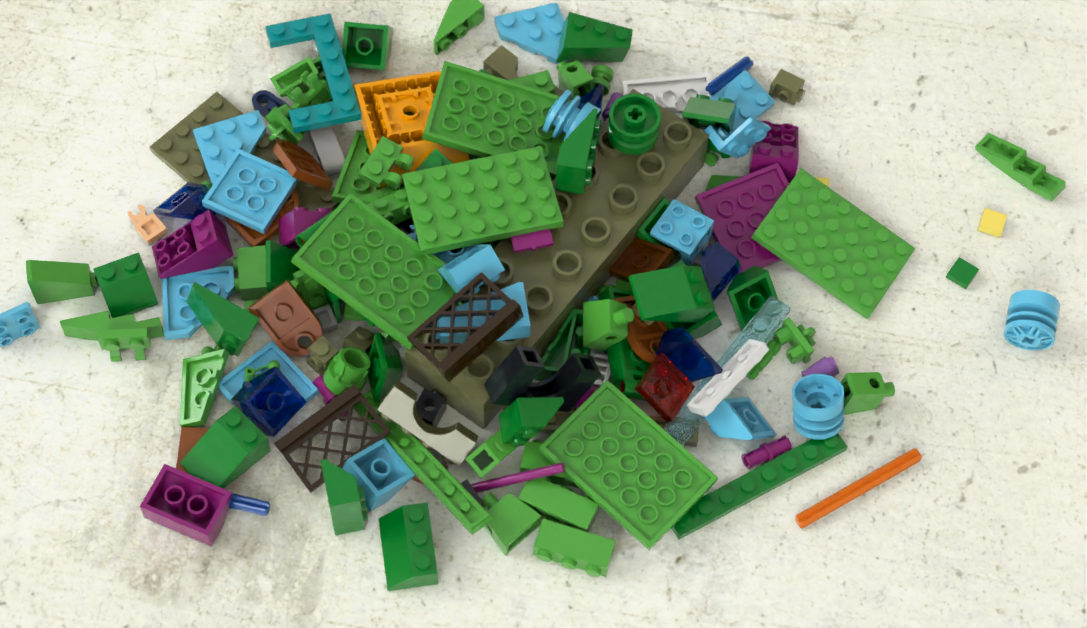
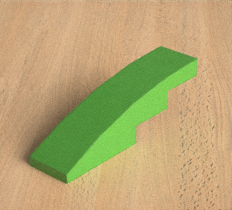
(1016, 164)
(87, 326)

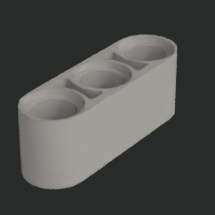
(327, 150)

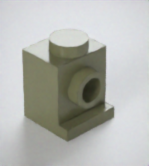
(787, 87)
(321, 354)

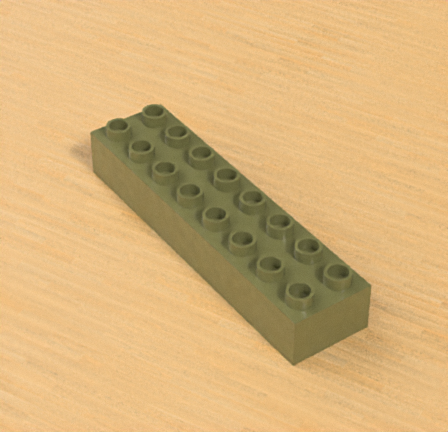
(567, 274)

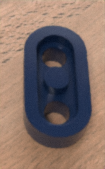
(266, 97)

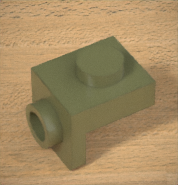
(360, 338)

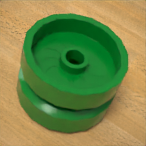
(634, 124)

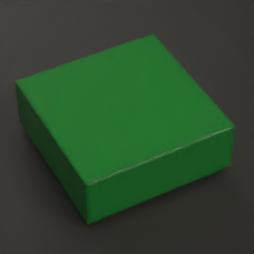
(962, 273)

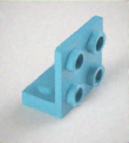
(741, 140)
(683, 230)
(17, 323)

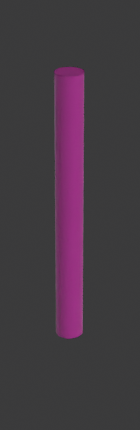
(519, 477)

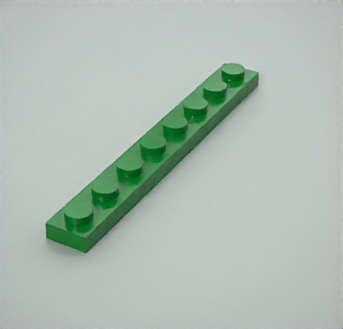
(758, 482)

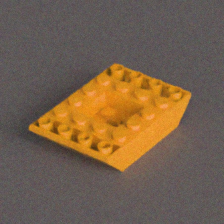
(383, 110)

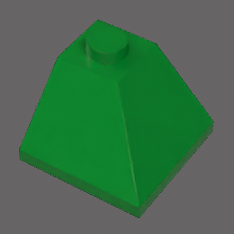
(749, 292)

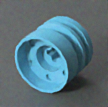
(567, 115)
(1032, 320)
(818, 406)

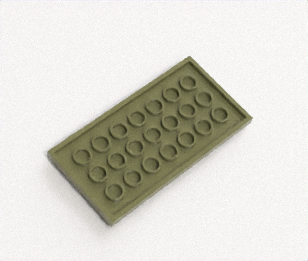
(181, 153)

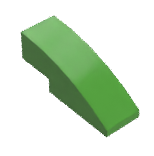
(292, 75)

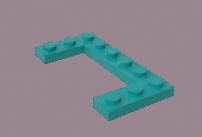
(344, 104)

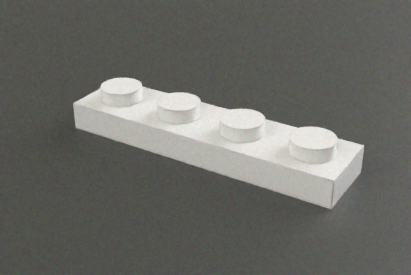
(732, 373)

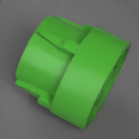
(346, 369)

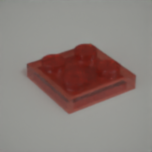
(664, 387)

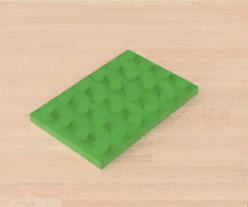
(490, 115)
(482, 200)
(833, 243)
(375, 269)
(628, 464)

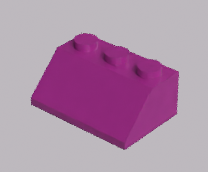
(187, 505)

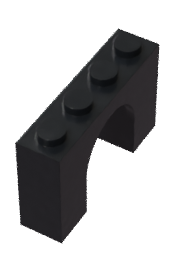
(522, 366)

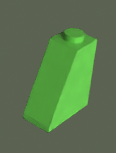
(59, 280)

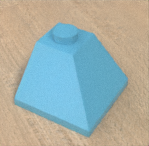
(739, 420)

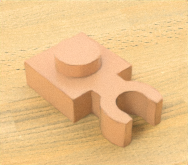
(148, 227)

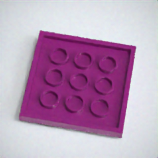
(740, 209)

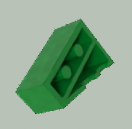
(593, 39)
(565, 344)

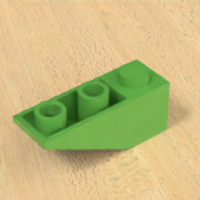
(457, 21)
(489, 454)

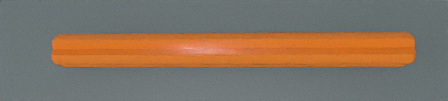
(858, 488)

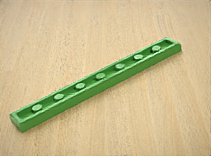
(430, 472)

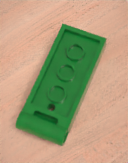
(624, 363)

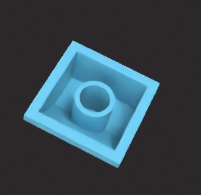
(469, 265)
(379, 472)

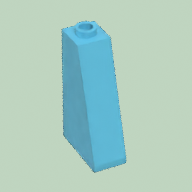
(519, 330)

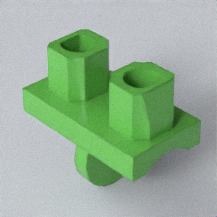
(281, 126)
(798, 338)

